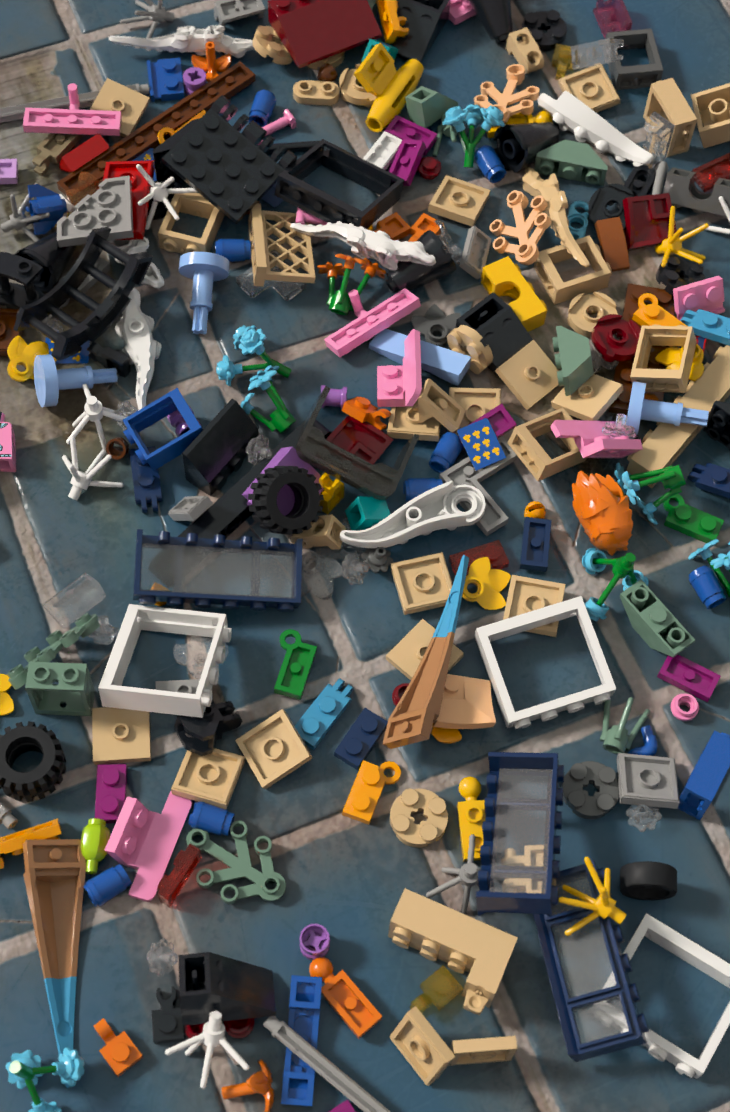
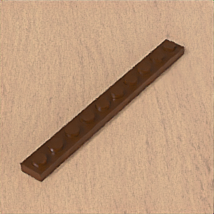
(145, 137)

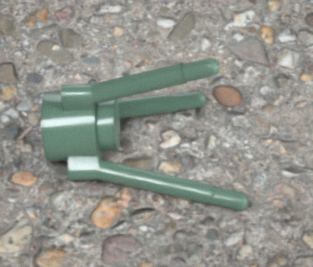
(449, 131)
(616, 738)

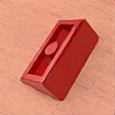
(83, 153)

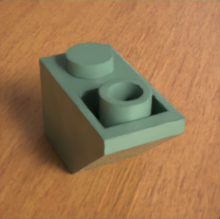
(427, 106)

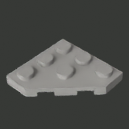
(105, 208)

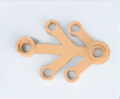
(515, 75)
(527, 251)

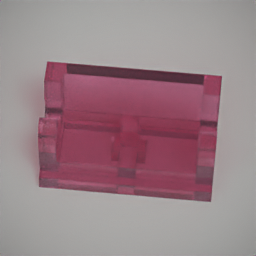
(612, 16)

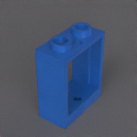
(153, 413)
(706, 776)

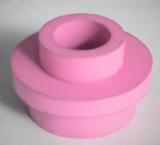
(687, 700)

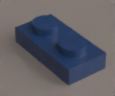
(535, 544)
(361, 738)

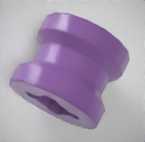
(193, 79)

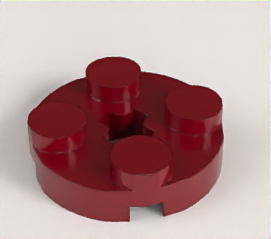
(613, 349)

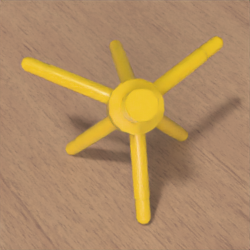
(673, 244)
(602, 906)

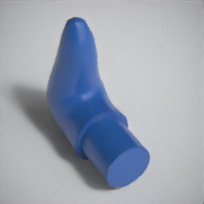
(650, 743)

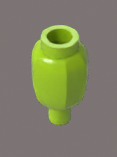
(93, 843)

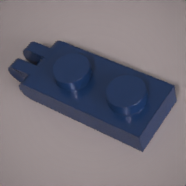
(711, 479)
(145, 482)

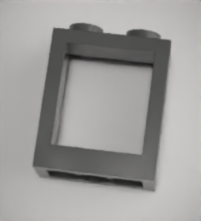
(647, 74)

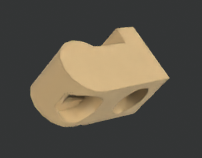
(525, 50)
(322, 533)

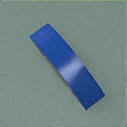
(304, 1020)

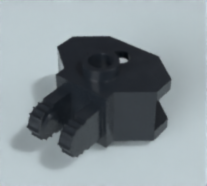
(208, 729)

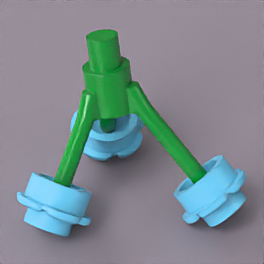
(622, 568)

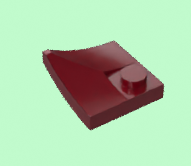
(647, 220)
(360, 439)

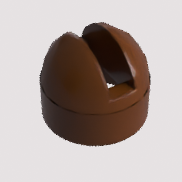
(327, 73)
(117, 452)

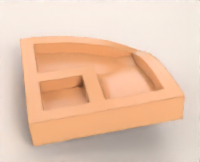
(466, 704)

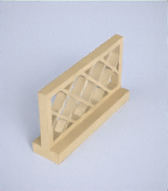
(261, 246)

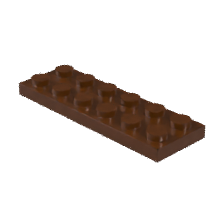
(624, 368)

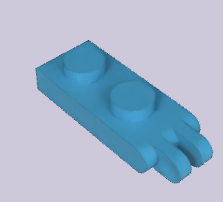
(708, 325)
(323, 713)

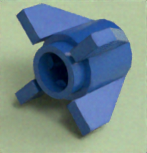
(45, 202)

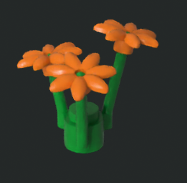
(340, 302)

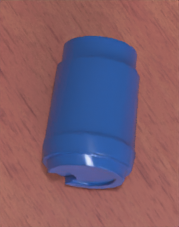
(262, 107)
(489, 163)
(233, 249)
(446, 452)
(415, 486)
(707, 586)
(211, 819)
(107, 885)

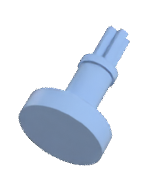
(203, 269)
(50, 380)
(660, 411)

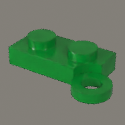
(692, 520)
(295, 666)

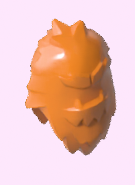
(603, 511)

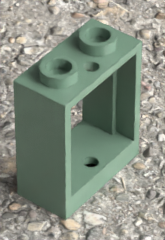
(74, 688)

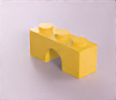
(506, 279)

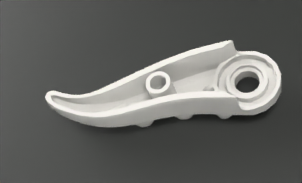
(590, 127)
(420, 516)

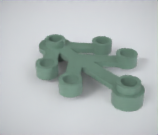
(85, 626)
(239, 866)

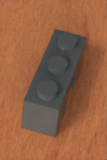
(684, 193)

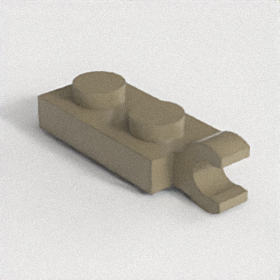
(52, 150)

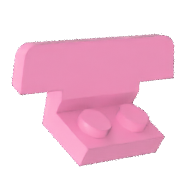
(401, 384)
(592, 441)
(147, 841)

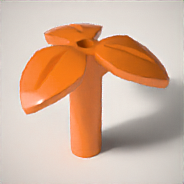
(210, 63)
(257, 1083)

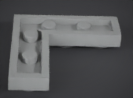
(464, 473)

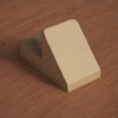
(438, 404)

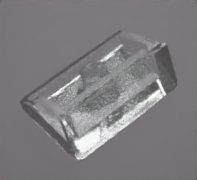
(75, 600)

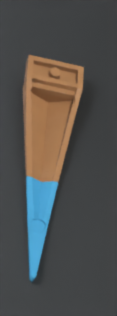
(423, 697)
(55, 896)

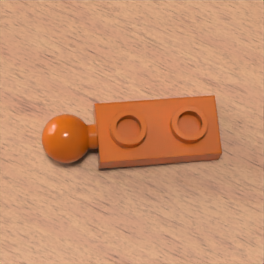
(345, 997)

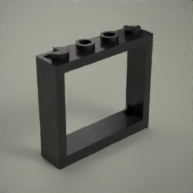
(326, 207)

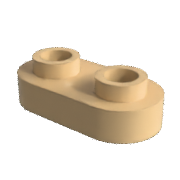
(316, 92)

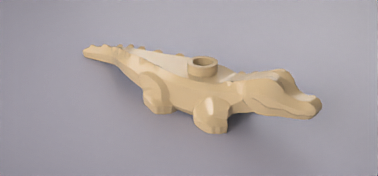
(555, 209)

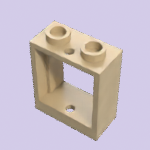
(670, 103)
(194, 205)
(563, 291)
(664, 379)
(533, 455)

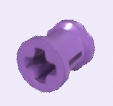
(335, 397)

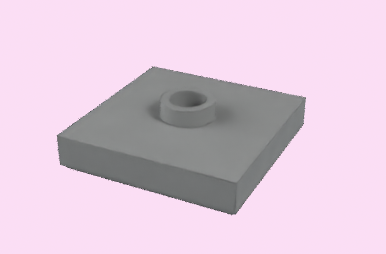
(647, 780)

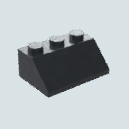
(219, 448)

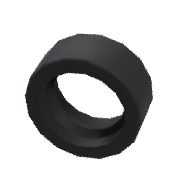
(648, 880)

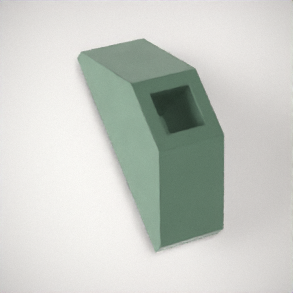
(572, 161)
(573, 359)
(654, 621)

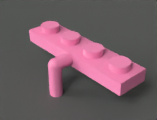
(72, 119)
(371, 322)

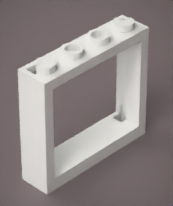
(531, 620)
(169, 621)
(700, 959)

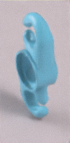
(574, 216)

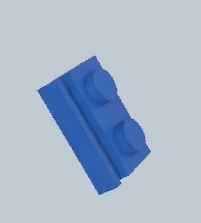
(165, 79)

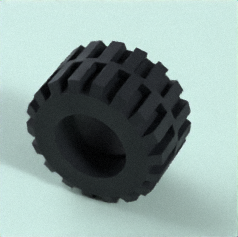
(305, 505)
(41, 778)

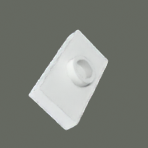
(383, 150)

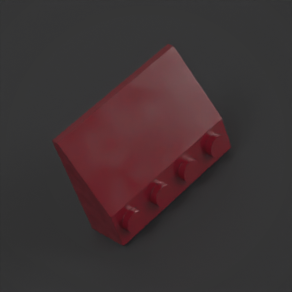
(321, 27)

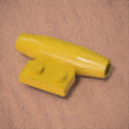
(390, 86)

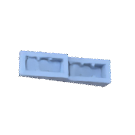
(434, 359)

